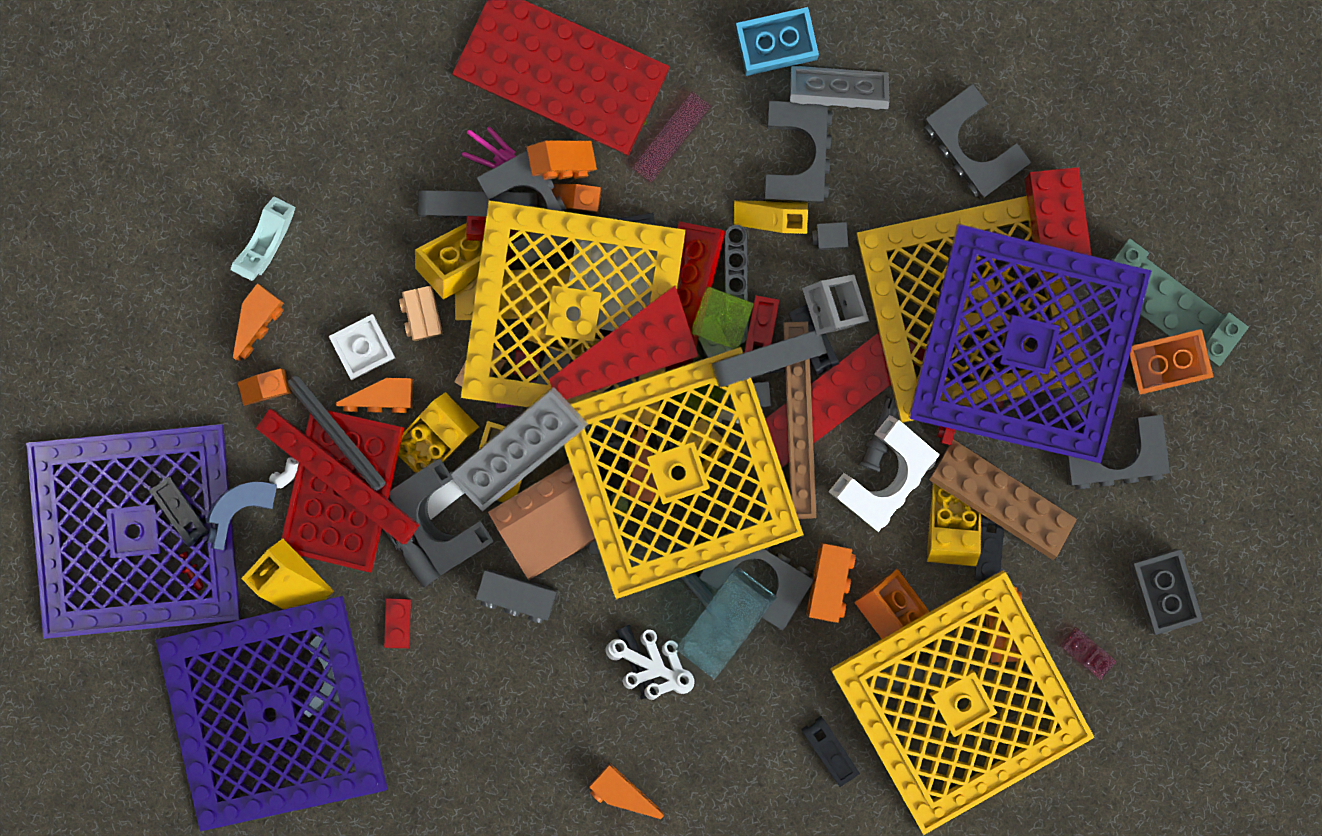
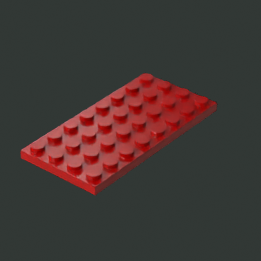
(562, 72)

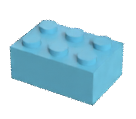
(776, 41)

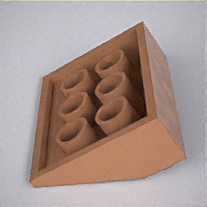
(544, 522)

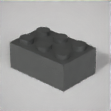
(1165, 591)
(516, 595)

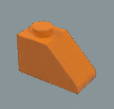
(579, 197)
(264, 386)

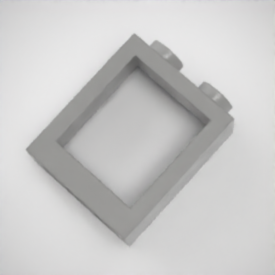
(828, 319)

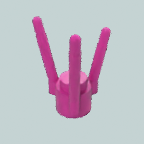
(501, 155)

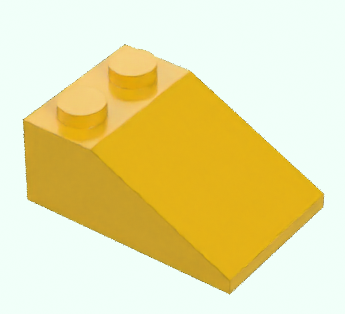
(449, 261)

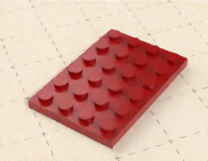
(323, 522)

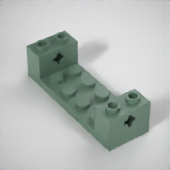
(1178, 310)

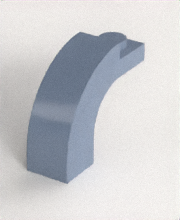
(247, 494)

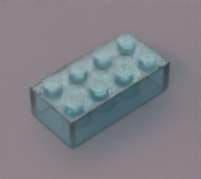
(726, 623)

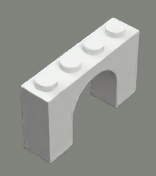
(914, 460)

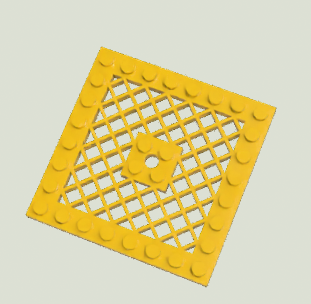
(506, 216)
(920, 232)
(780, 528)
(1012, 767)

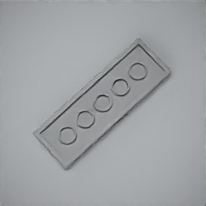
(518, 449)

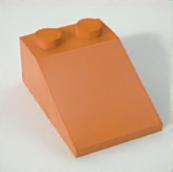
(1170, 361)

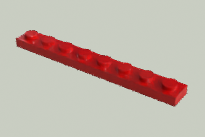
(338, 476)

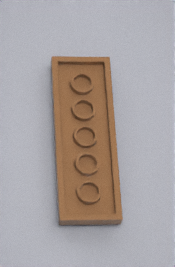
(1003, 499)

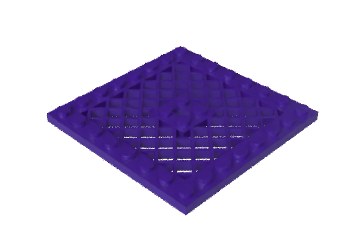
(1108, 377)
(48, 539)
(353, 707)

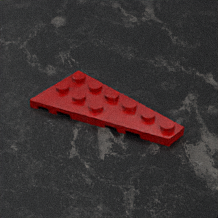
(642, 344)

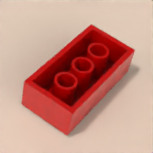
(1058, 210)

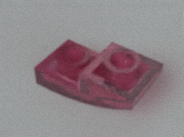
(1088, 653)

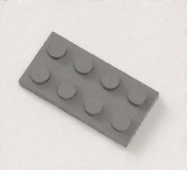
(839, 87)

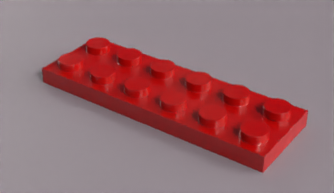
(697, 271)

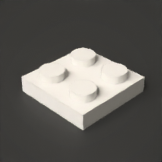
(362, 347)

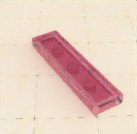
(671, 137)

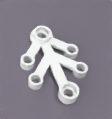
(654, 666)

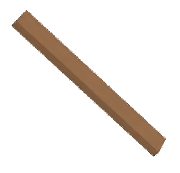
(800, 429)

